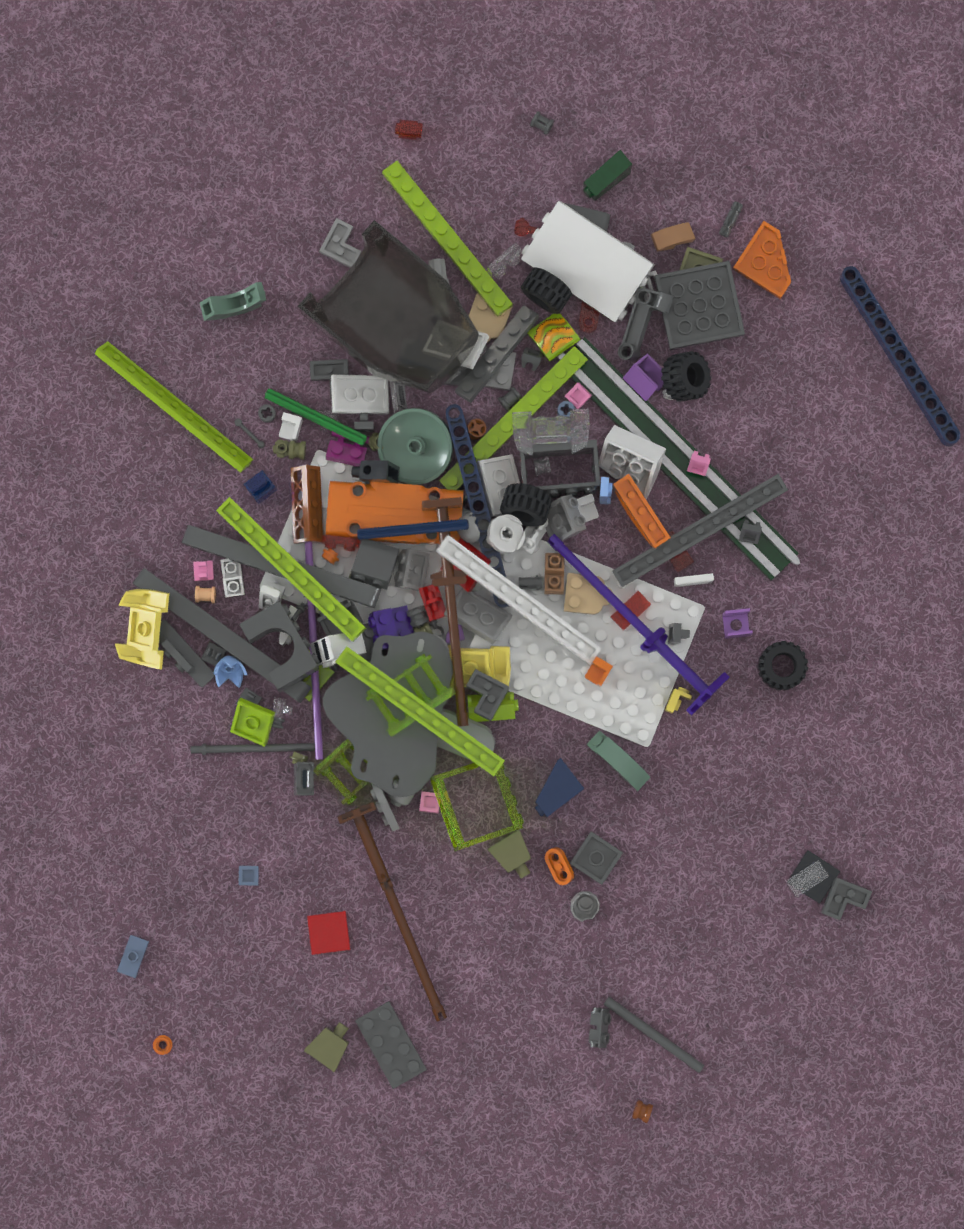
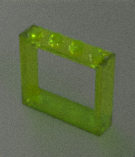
(449, 815)

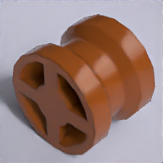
(478, 426)
(642, 1111)

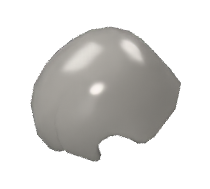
(472, 534)
(584, 905)

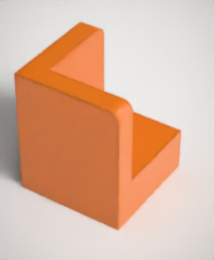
(598, 671)

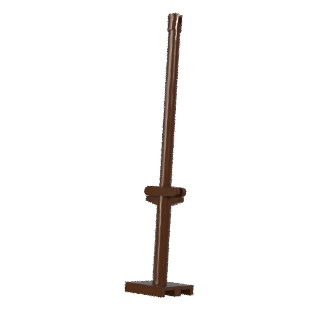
(449, 577)
(357, 815)

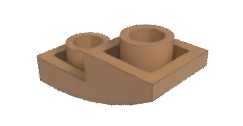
(672, 236)
(554, 574)

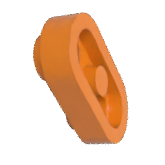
(558, 866)

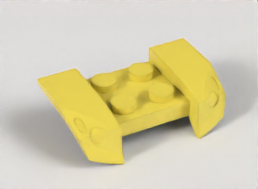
(144, 627)
(492, 662)

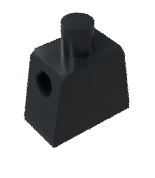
(376, 471)

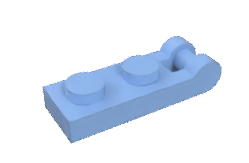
(605, 491)

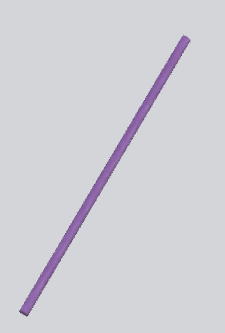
(315, 676)

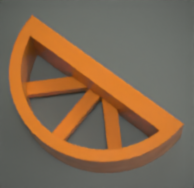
(640, 511)

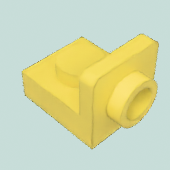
(674, 702)

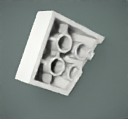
(633, 455)

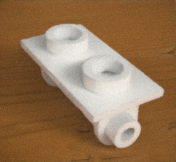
(533, 536)

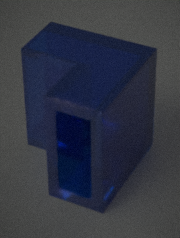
(260, 487)

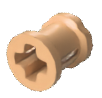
(205, 594)

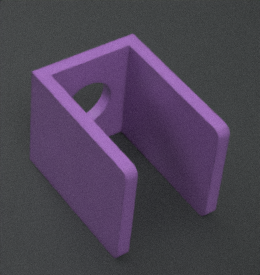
(645, 377)
(741, 615)

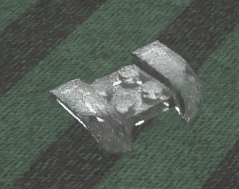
(548, 430)

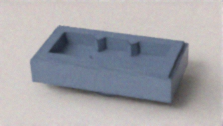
(133, 956)

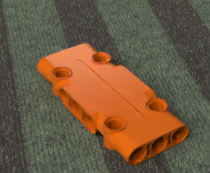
(385, 506)

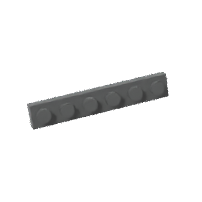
(497, 354)

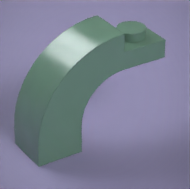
(233, 304)
(618, 760)

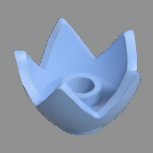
(229, 668)

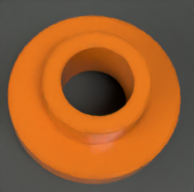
(330, 556)
(158, 1049)

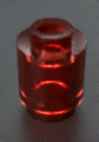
(409, 129)

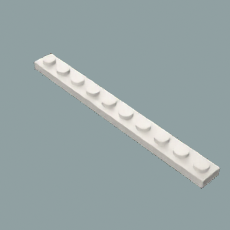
(518, 599)

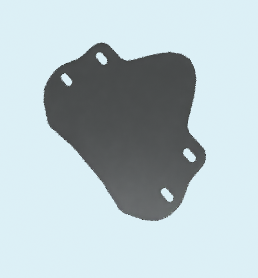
(412, 750)

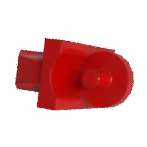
(432, 602)

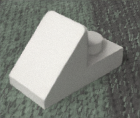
(270, 594)

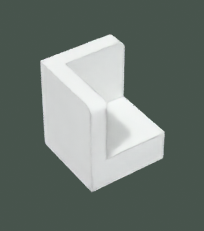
(290, 426)
(587, 507)

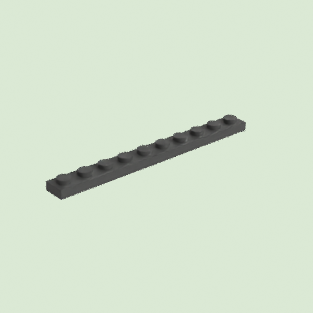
(700, 530)

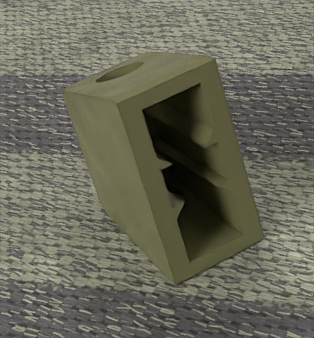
(512, 854)
(329, 1046)

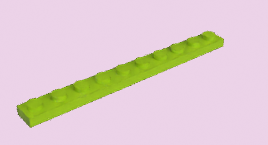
(447, 238)
(529, 403)
(173, 406)
(291, 569)
(420, 711)

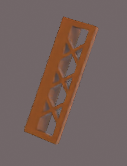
(310, 504)

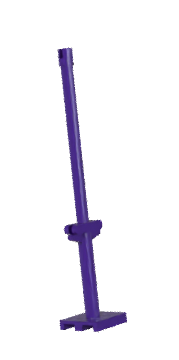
(654, 641)

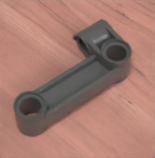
(640, 318)

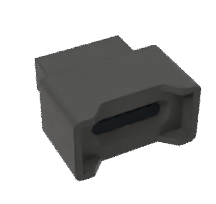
(303, 778)

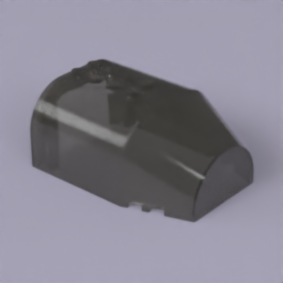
(395, 315)

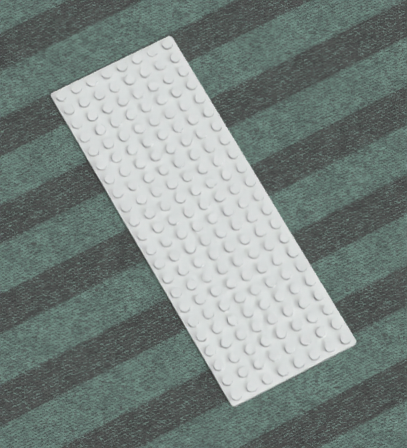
(541, 667)

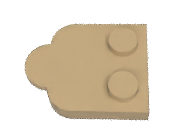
(486, 320)
(582, 596)

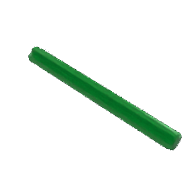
(315, 416)

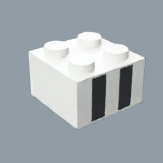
(331, 647)

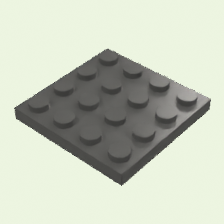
(702, 306)

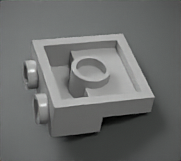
(565, 518)

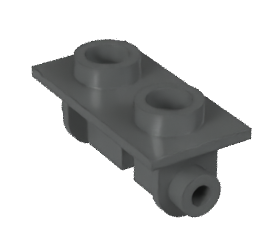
(600, 1036)

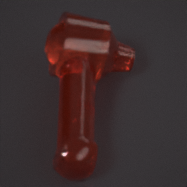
(522, 227)

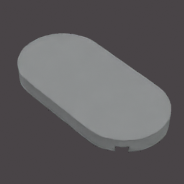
(475, 729)

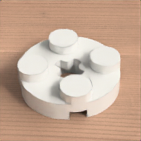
(515, 530)

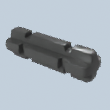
(730, 219)

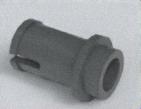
(530, 582)

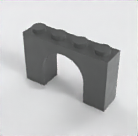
(276, 619)

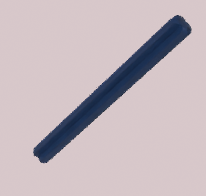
(412, 529)

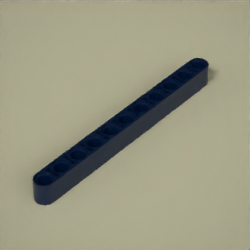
(900, 365)
(471, 478)

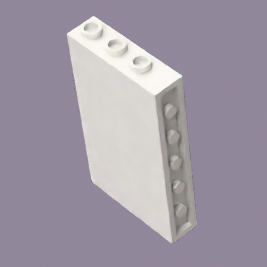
(588, 261)

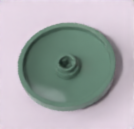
(417, 444)

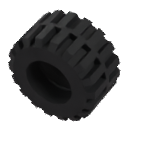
(546, 290)
(686, 376)
(526, 503)
(796, 656)

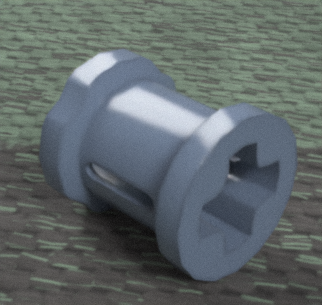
(562, 405)

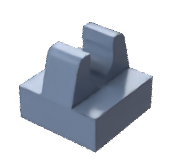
(248, 875)

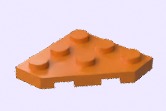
(765, 261)

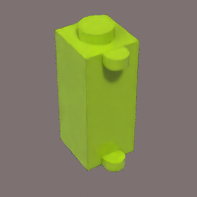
(504, 712)

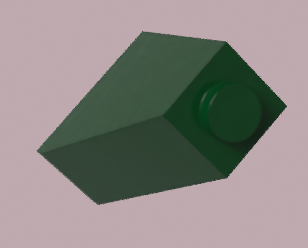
(607, 176)

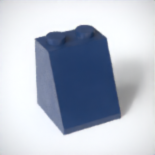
(557, 790)

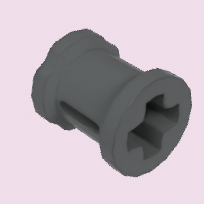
(545, 128)
(510, 398)

